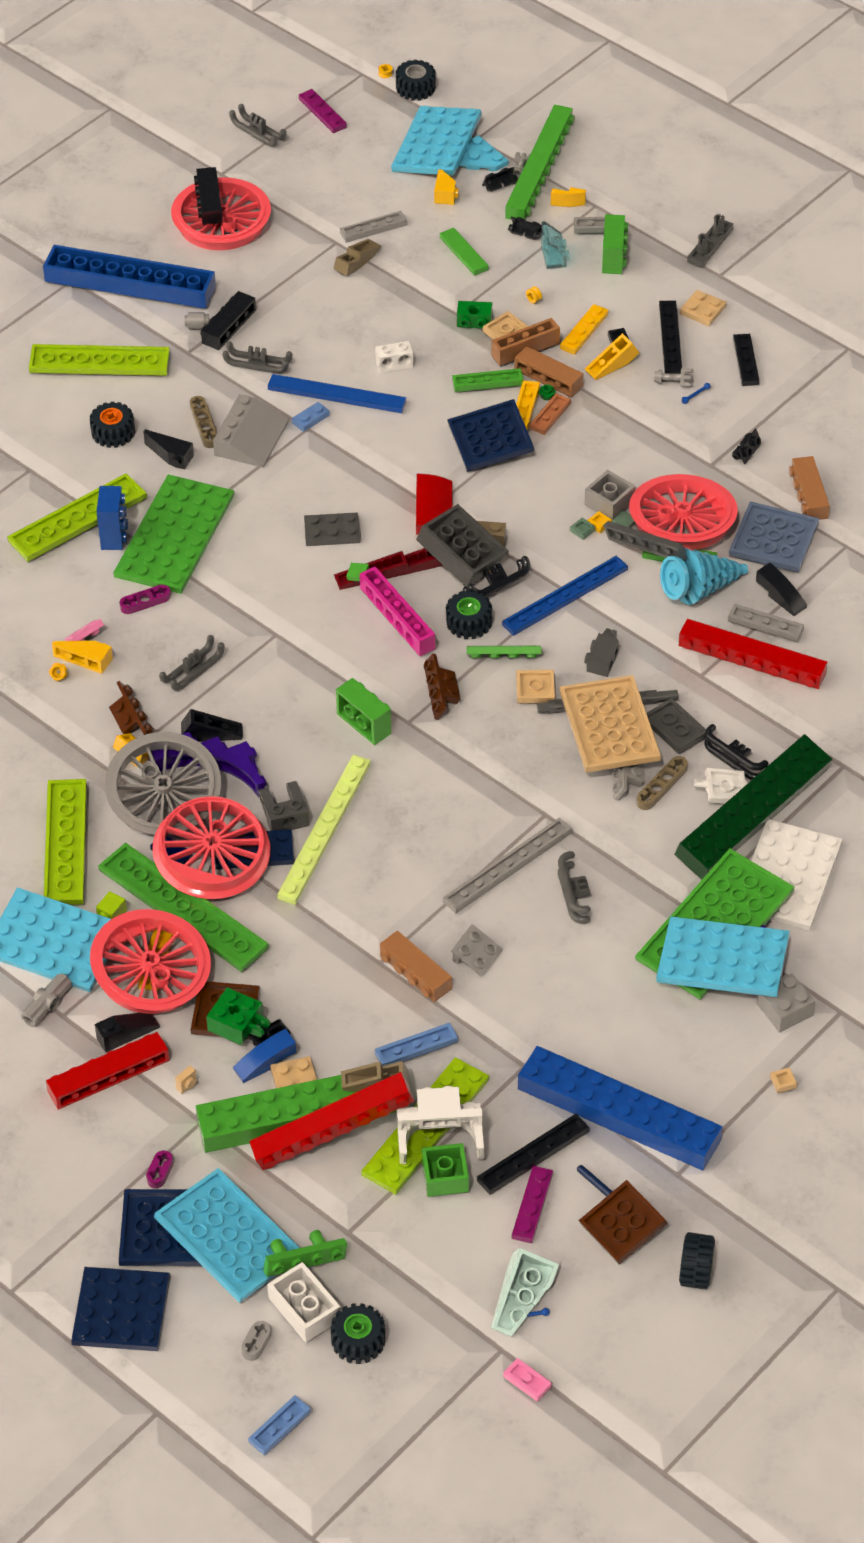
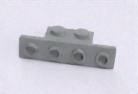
(632, 774)

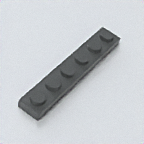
(644, 541)

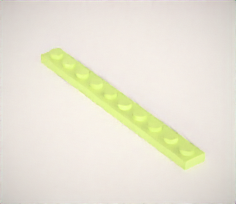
(323, 830)

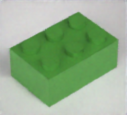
(614, 244)
(363, 711)

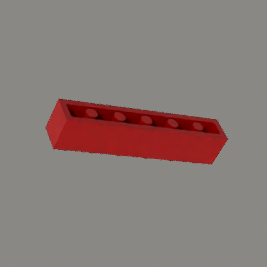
(107, 1070)

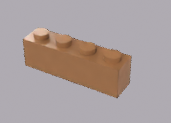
(537, 336)
(549, 371)
(809, 487)
(415, 966)

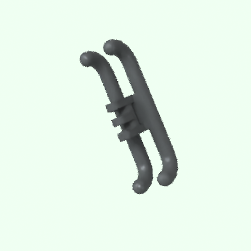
(257, 127)
(256, 360)
(193, 665)
(573, 888)

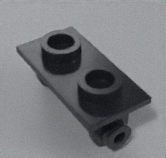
(493, 180)
(519, 225)
(747, 446)

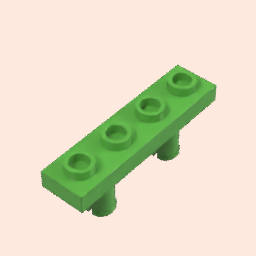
(313, 1255)

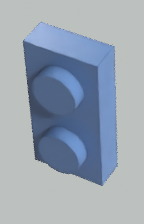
(310, 416)

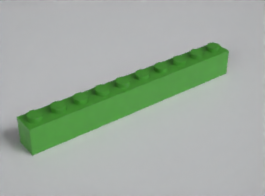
(540, 162)

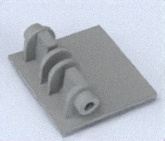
(475, 950)

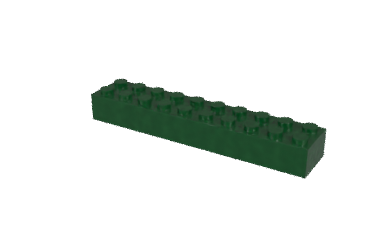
(753, 806)

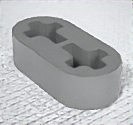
(252, 1338)

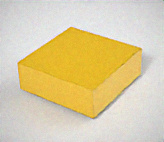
(599, 520)

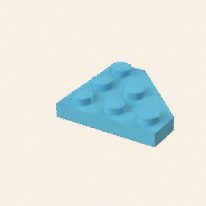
(482, 155)

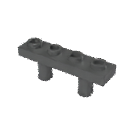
(710, 241)

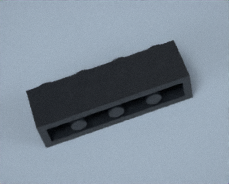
(208, 195)
(228, 320)

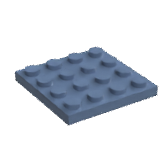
(774, 536)

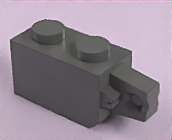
(602, 653)

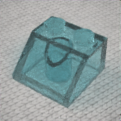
(553, 247)

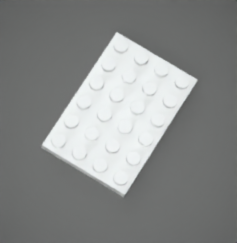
(802, 860)

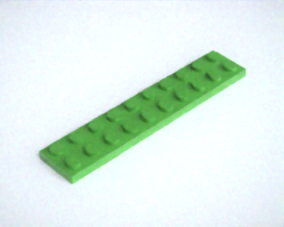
(220, 931)

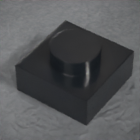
(614, 334)

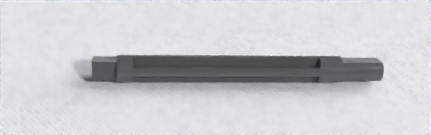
(647, 697)

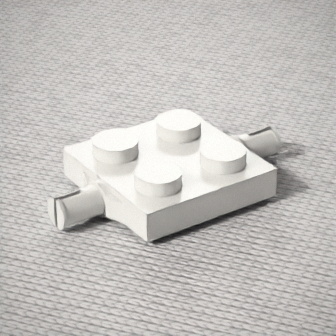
(721, 784)

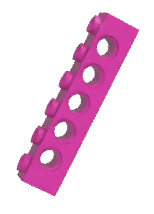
(397, 611)

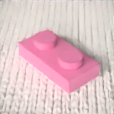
(90, 629)
(527, 1379)

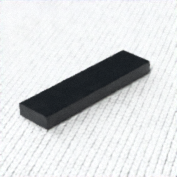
(746, 359)

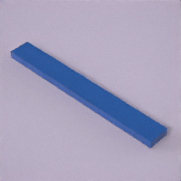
(337, 393)
(564, 595)

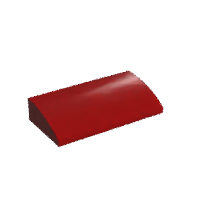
(432, 498)

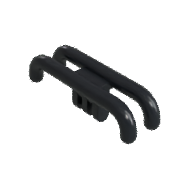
(500, 579)
(732, 754)

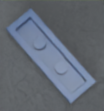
(279, 1425)

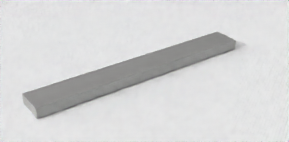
(507, 865)

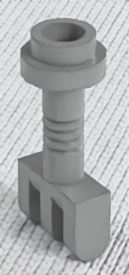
(521, 160)
(659, 376)

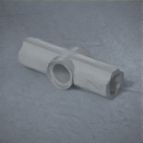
(46, 999)

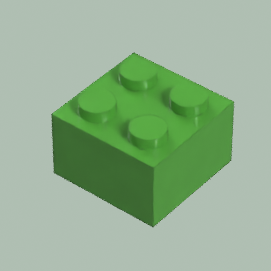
(445, 1169)

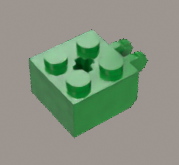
(236, 1017)

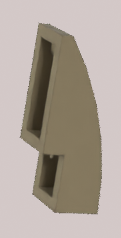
(356, 256)
(367, 1075)

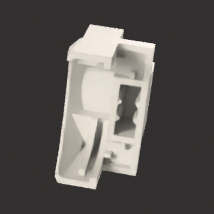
(439, 1110)

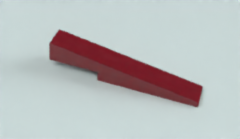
(394, 566)

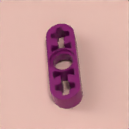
(133, 607)

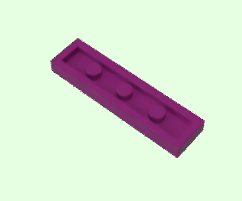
(322, 111)
(532, 1204)

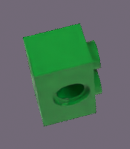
(473, 314)

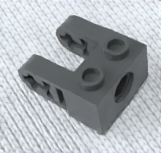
(287, 814)

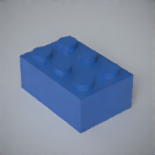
(111, 517)

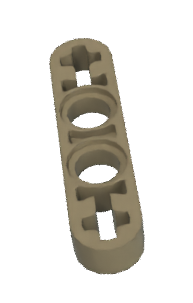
(205, 421)
(664, 784)

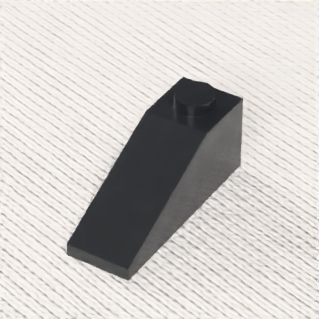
(170, 449)
(207, 726)
(124, 1028)

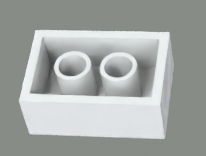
(303, 1301)

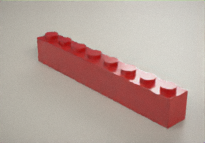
(753, 653)
(331, 1121)

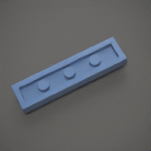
(417, 1045)

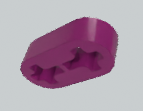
(163, 1170)

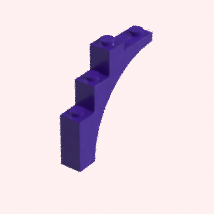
(236, 760)

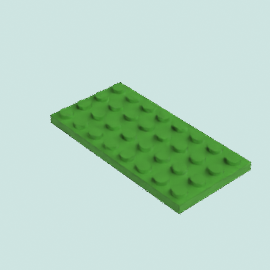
(174, 533)
(729, 893)

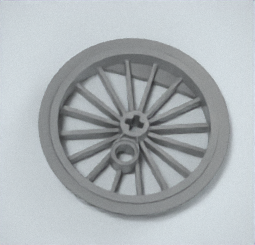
(173, 787)

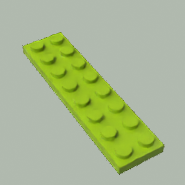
(99, 359)
(69, 520)
(65, 841)
(385, 1165)

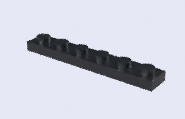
(670, 337)
(532, 1154)

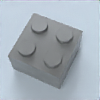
(609, 494)
(790, 1005)

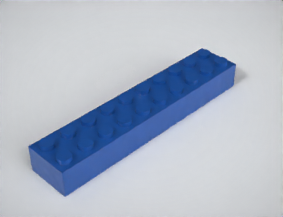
(129, 276)
(620, 1108)

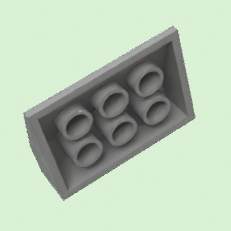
(249, 432)

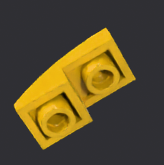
(569, 198)

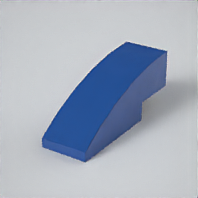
(265, 1054)

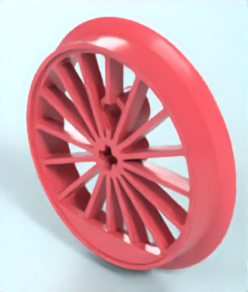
(233, 216)
(682, 512)
(201, 883)
(149, 963)

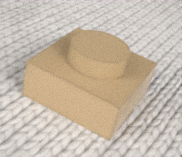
(186, 1079)
(783, 1080)

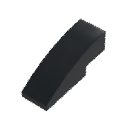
(780, 589)

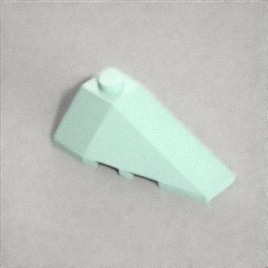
(523, 1286)

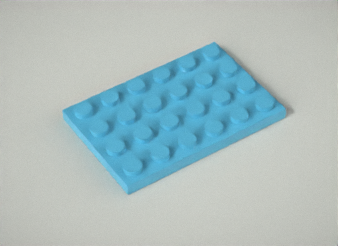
(436, 140)
(49, 938)
(723, 956)
(224, 1233)

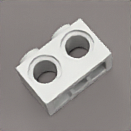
(394, 357)

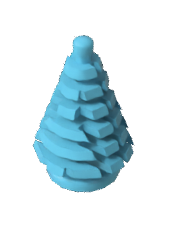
(697, 575)

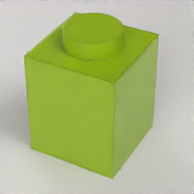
(111, 905)

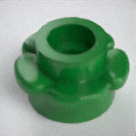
(547, 392)

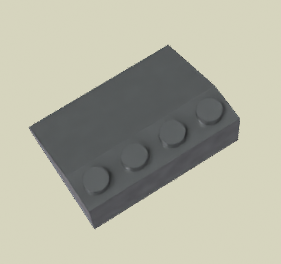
(461, 544)

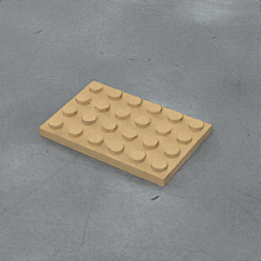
(609, 723)

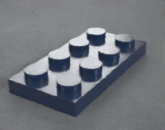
(280, 849)

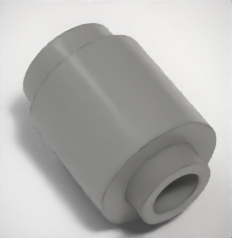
(196, 320)

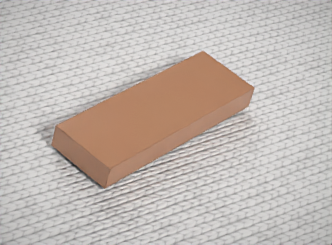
(550, 414)

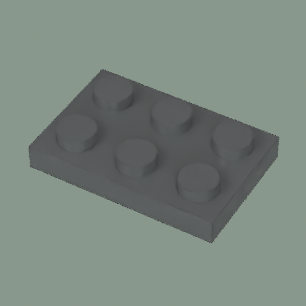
(331, 529)
(675, 726)

